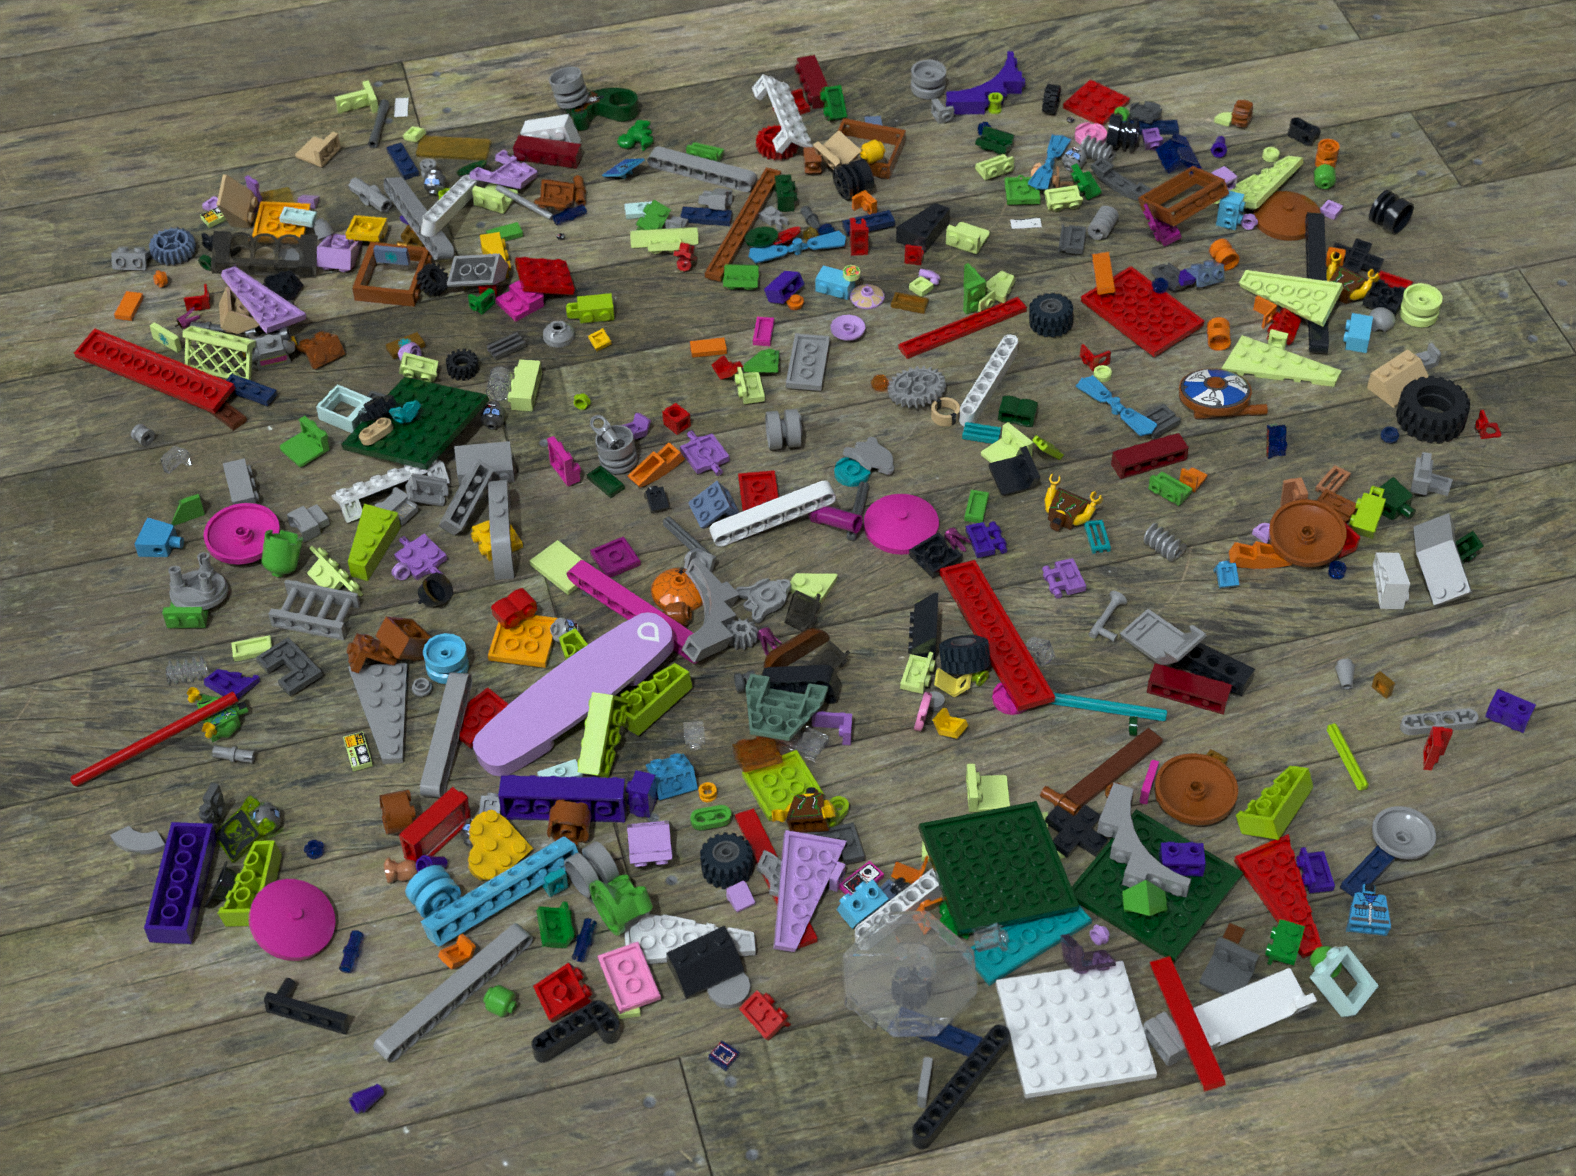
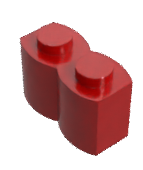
(514, 608)

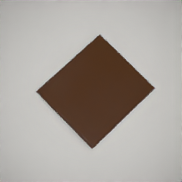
(1234, 933)

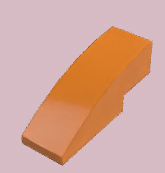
(656, 465)
(1256, 557)

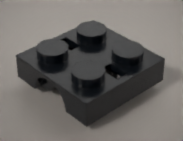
(1384, 296)
(937, 553)

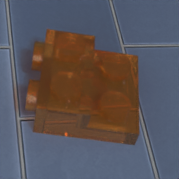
(756, 753)

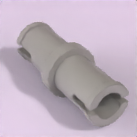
(233, 754)

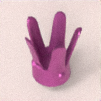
(183, 322)
(953, 536)
(766, 636)

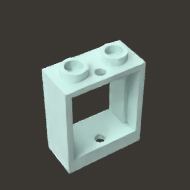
(333, 398)
(1358, 996)

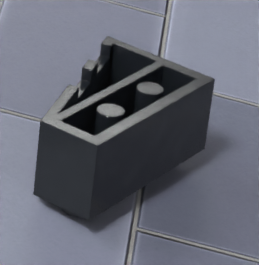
(924, 227)

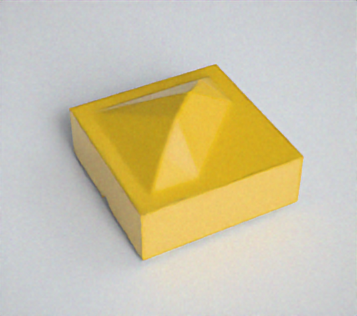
(599, 339)

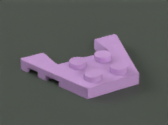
(510, 174)

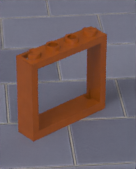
(880, 133)
(1213, 190)
(389, 295)

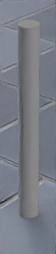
(523, 201)

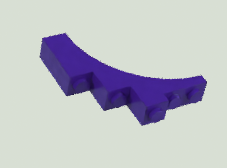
(975, 100)

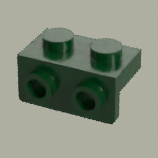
(995, 140)

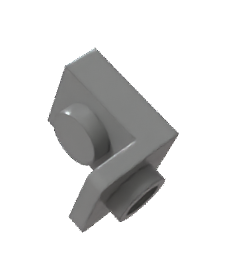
(941, 113)
(676, 222)
(1430, 357)
(706, 558)
(490, 802)

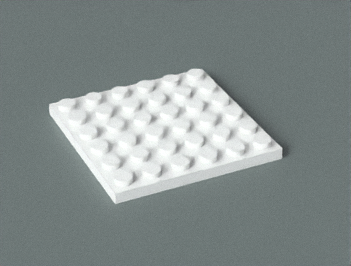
(1074, 1030)

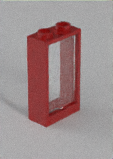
(436, 826)

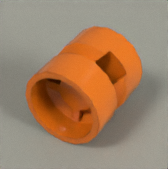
(1327, 152)
(1224, 253)
(1218, 333)

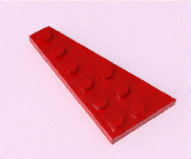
(1279, 884)

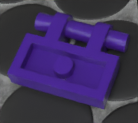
(981, 541)

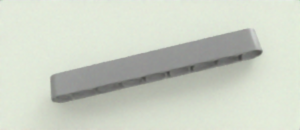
(413, 212)
(452, 993)

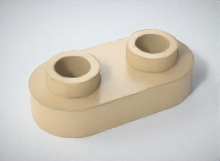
(376, 431)

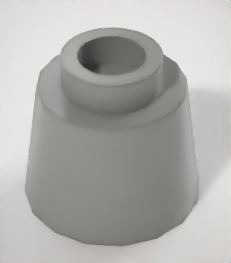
(322, 228)

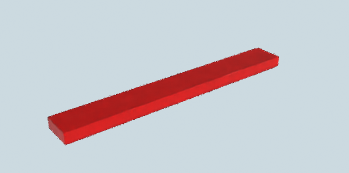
(962, 327)
(754, 832)
(1187, 1024)

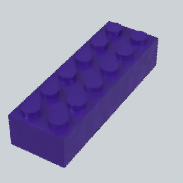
(534, 796)
(180, 883)

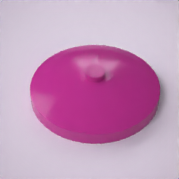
(900, 522)
(238, 532)
(291, 919)

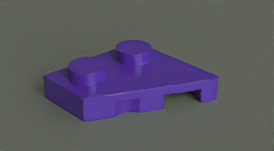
(225, 682)

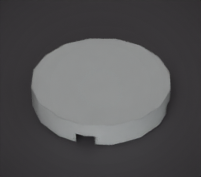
(730, 992)

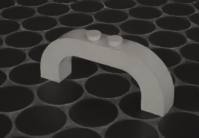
(500, 529)

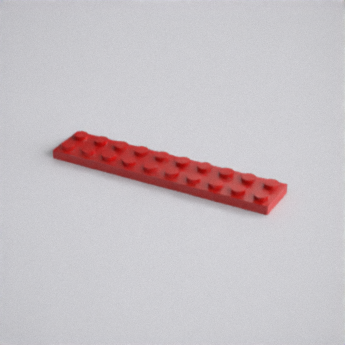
(154, 370)
(989, 620)

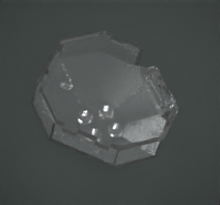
(909, 975)

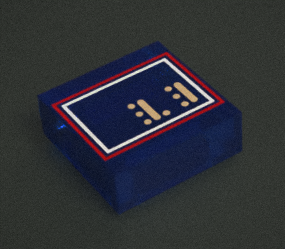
(723, 1055)

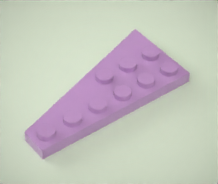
(263, 304)
(803, 877)

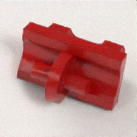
(685, 255)

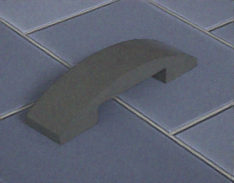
(1117, 182)

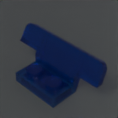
(1177, 152)

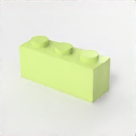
(525, 385)

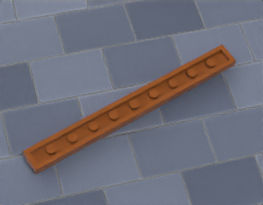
(742, 224)

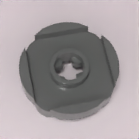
(1146, 111)

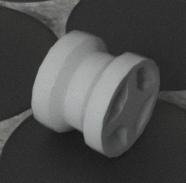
(426, 165)
(142, 434)

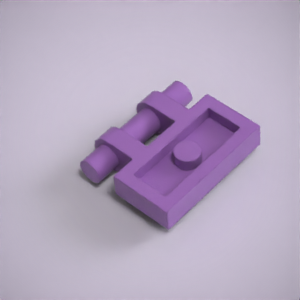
(1069, 575)

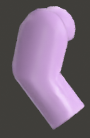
(928, 274)

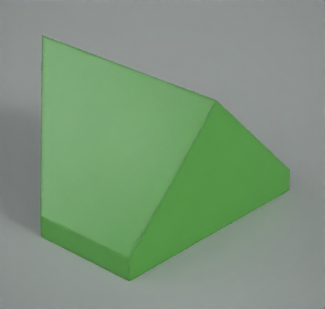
(188, 509)
(1144, 899)

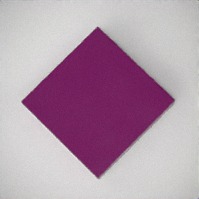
(615, 557)

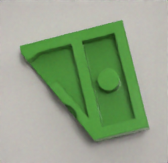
(764, 361)

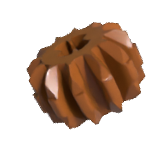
(1242, 113)

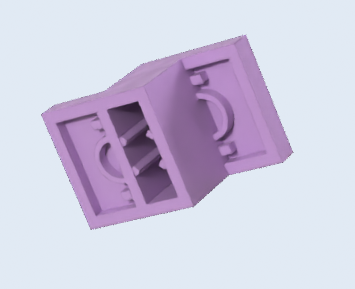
(649, 843)

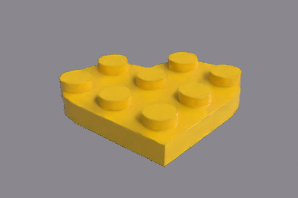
(495, 845)

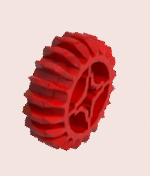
(766, 147)

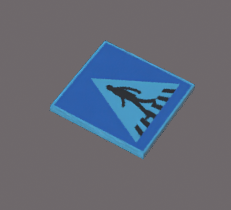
(623, 167)

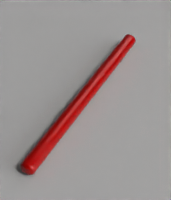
(153, 739)

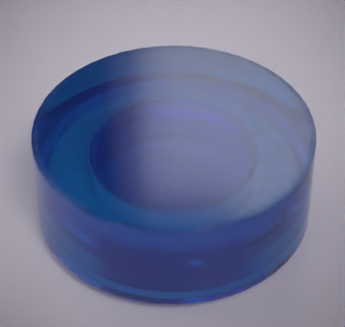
(825, 229)

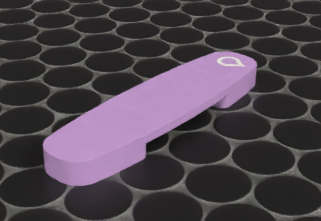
(562, 696)

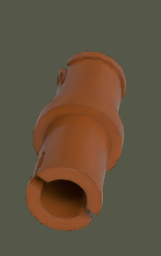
(580, 190)
(1060, 800)

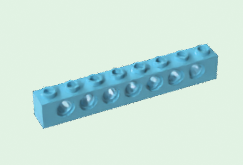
(497, 892)

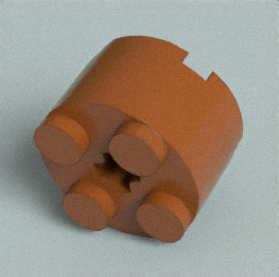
(396, 811)
(570, 821)

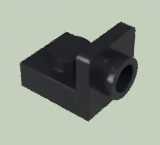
(656, 499)

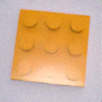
(269, 222)
(524, 644)

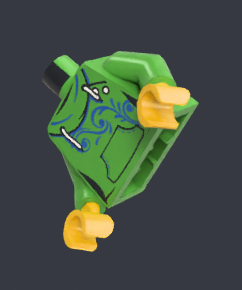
(222, 723)

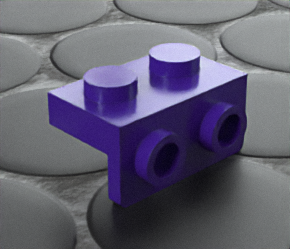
(1315, 871)

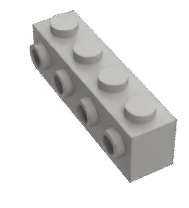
(466, 497)

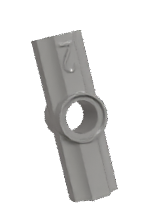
(370, 195)

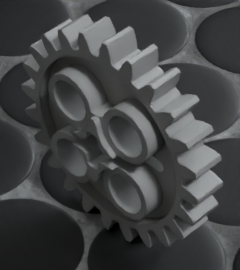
(916, 386)

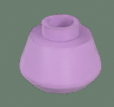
(411, 348)

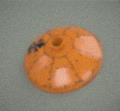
(673, 587)

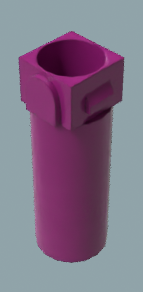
(837, 518)

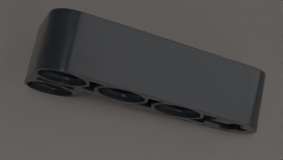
(797, 678)
(548, 1045)

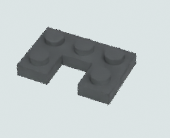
(288, 653)
(852, 850)

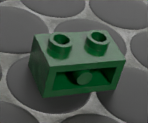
(784, 193)
(1468, 546)

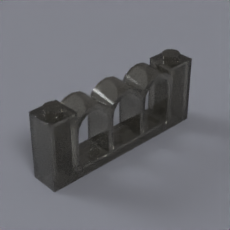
(225, 242)

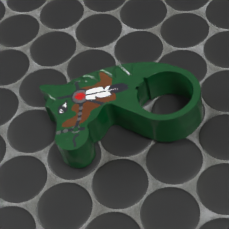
(605, 103)

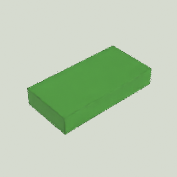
(508, 232)
(976, 506)

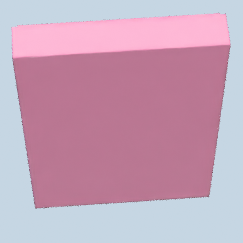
(629, 977)

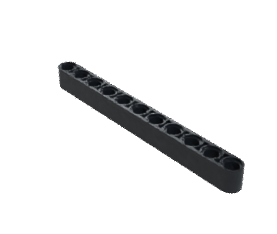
(1316, 269)

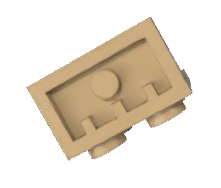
(318, 150)
(837, 150)

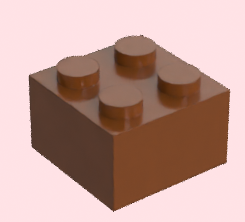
(403, 638)

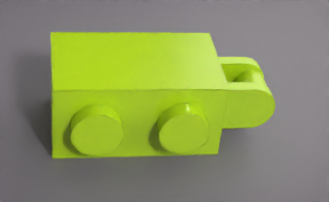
(591, 308)
(1368, 512)

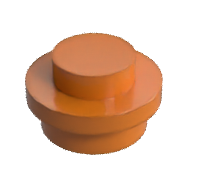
(160, 278)
(795, 302)

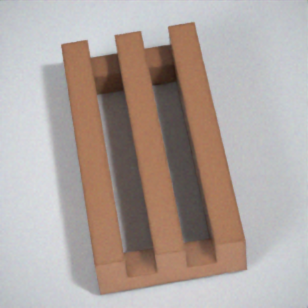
(1336, 488)

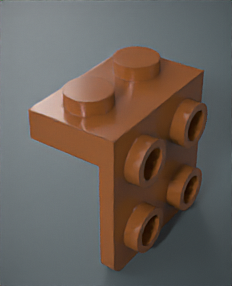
(556, 194)
(321, 348)
(367, 646)

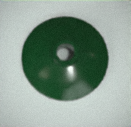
(468, 168)
(761, 236)

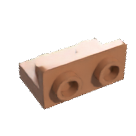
(1293, 490)

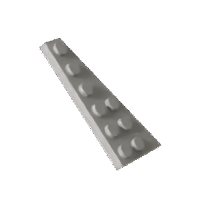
(383, 700)

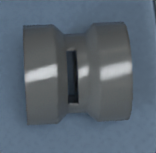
(741, 680)

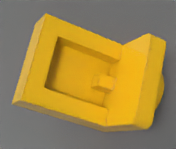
(949, 725)

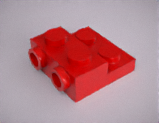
(563, 992)

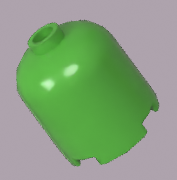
(281, 552)

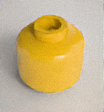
(872, 151)

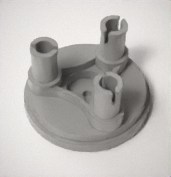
(199, 587)

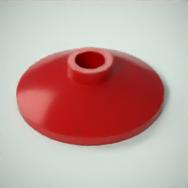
(786, 237)

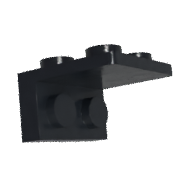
(284, 284)
(1015, 473)

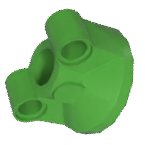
(619, 902)

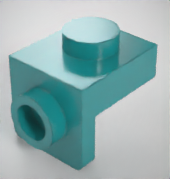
(406, 413)

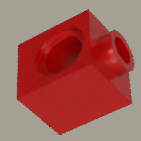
(676, 418)

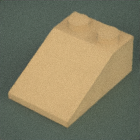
(236, 203)

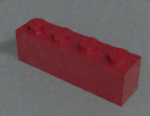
(812, 79)
(547, 151)
(1149, 456)
(1189, 688)

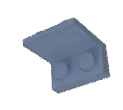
(712, 504)

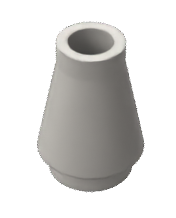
(1345, 672)

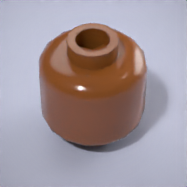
(679, 612)

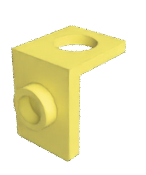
(950, 684)

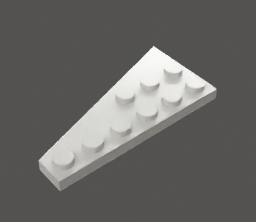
(666, 932)

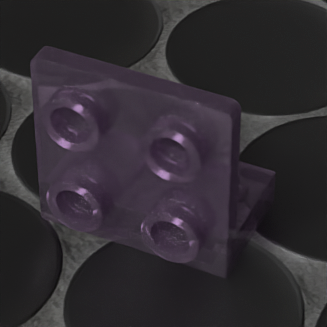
(1083, 961)

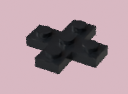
(1359, 257)
(1076, 830)

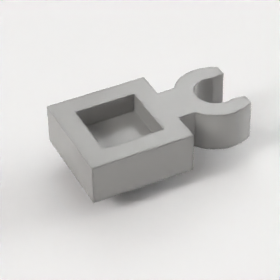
(773, 216)

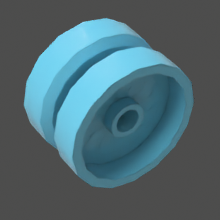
(445, 655)
(432, 890)

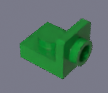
(483, 302)

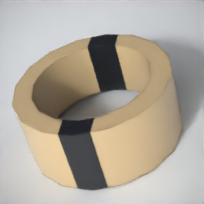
(945, 420)

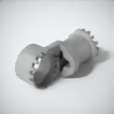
(606, 431)

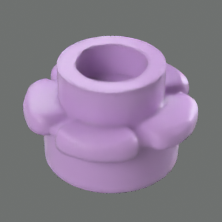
(1249, 224)
(403, 574)
(1099, 934)

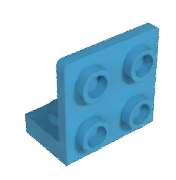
(673, 775)

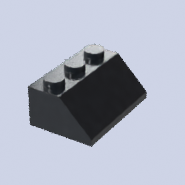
(924, 627)
(704, 962)

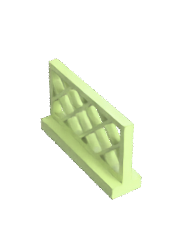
(217, 340)

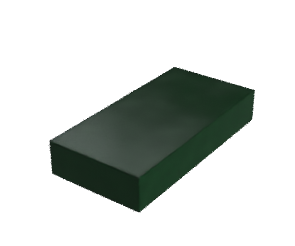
(605, 481)

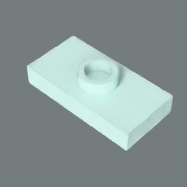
(634, 210)
(298, 216)
(562, 770)

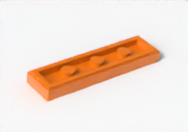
(1103, 273)

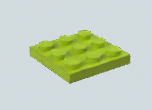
(779, 783)

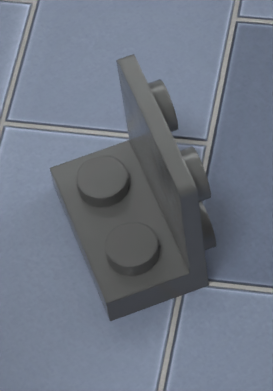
(1229, 967)

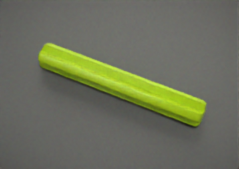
(1347, 757)

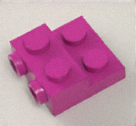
(519, 303)
(563, 462)

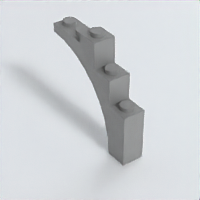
(717, 601)
(1128, 849)

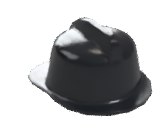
(435, 590)
(224, 884)

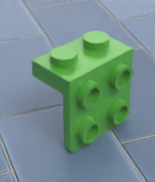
(974, 289)
(307, 444)
(185, 617)

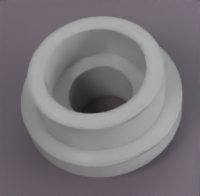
(421, 683)

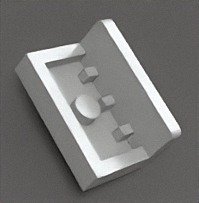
(130, 258)

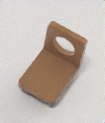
(1058, 184)

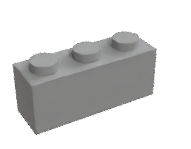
(240, 483)

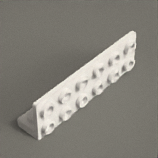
(786, 111)
(349, 498)
(1252, 1008)

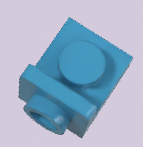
(1226, 574)

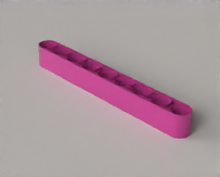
(622, 600)

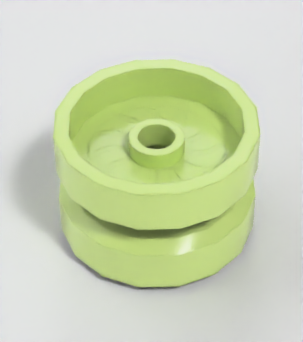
(1420, 305)

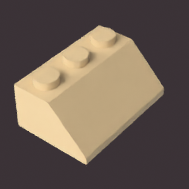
(234, 315)
(1393, 376)

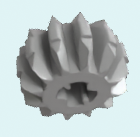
(743, 633)

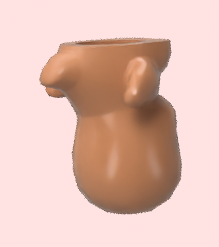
(402, 871)

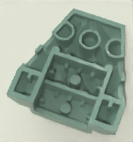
(779, 712)

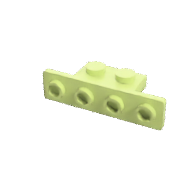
(663, 239)
(327, 574)

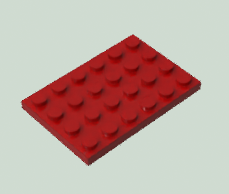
(1142, 315)

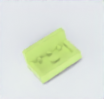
(995, 166)
(1062, 198)
(418, 367)
(749, 387)
(917, 673)

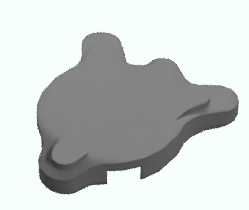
(870, 455)
(764, 597)

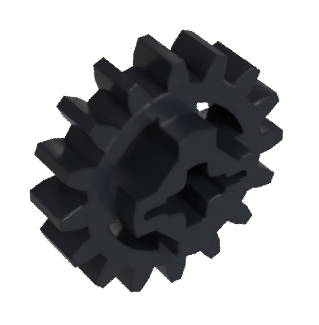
(377, 408)

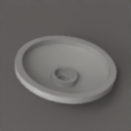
(1403, 832)

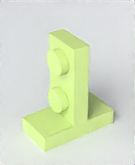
(357, 99)

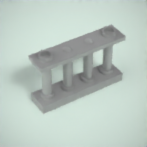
(314, 625)

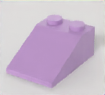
(338, 252)

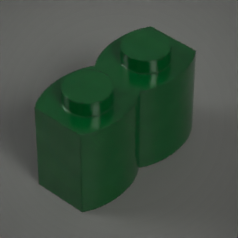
(1017, 411)

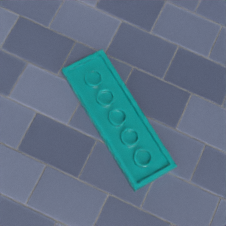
(1027, 942)

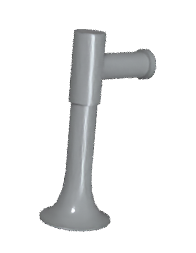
(1116, 600)

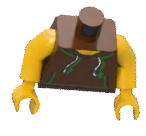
(1354, 285)
(1067, 508)
(807, 812)

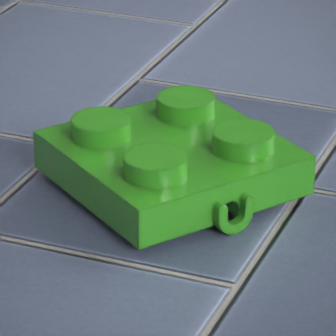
(1019, 191)

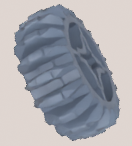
(172, 246)

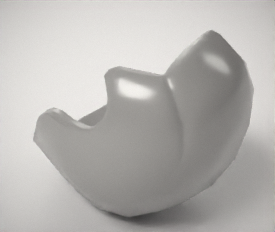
(1382, 319)

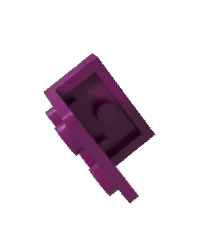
(1164, 232)

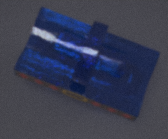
(1276, 440)

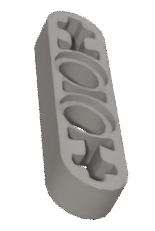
(1438, 719)

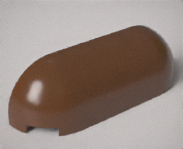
(796, 648)

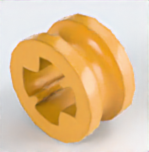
(707, 797)

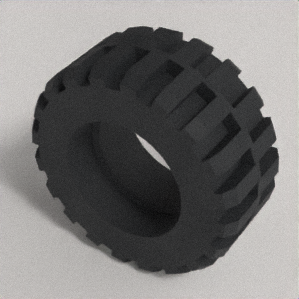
(1433, 425)

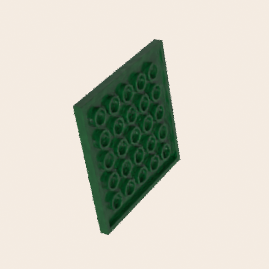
(438, 422)
(997, 867)
(1167, 932)

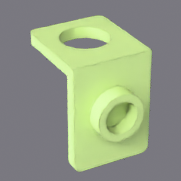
(988, 300)

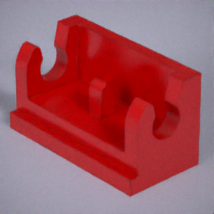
(858, 238)

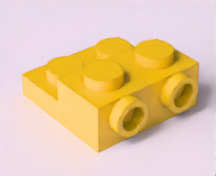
(367, 228)
(481, 535)

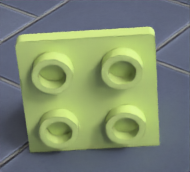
(1008, 445)
(986, 791)

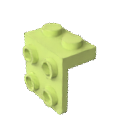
(491, 199)
(966, 237)

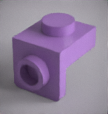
(1151, 138)
(639, 425)

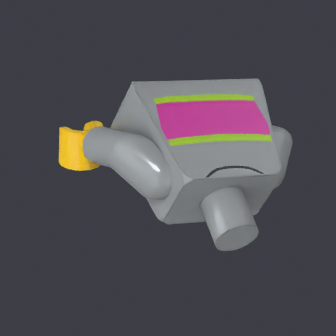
(272, 351)

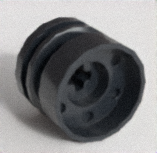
(1123, 132)
(853, 178)
(1391, 212)

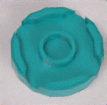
(850, 472)

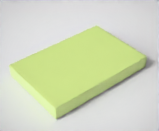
(555, 563)

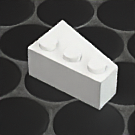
(553, 128)
(1391, 580)

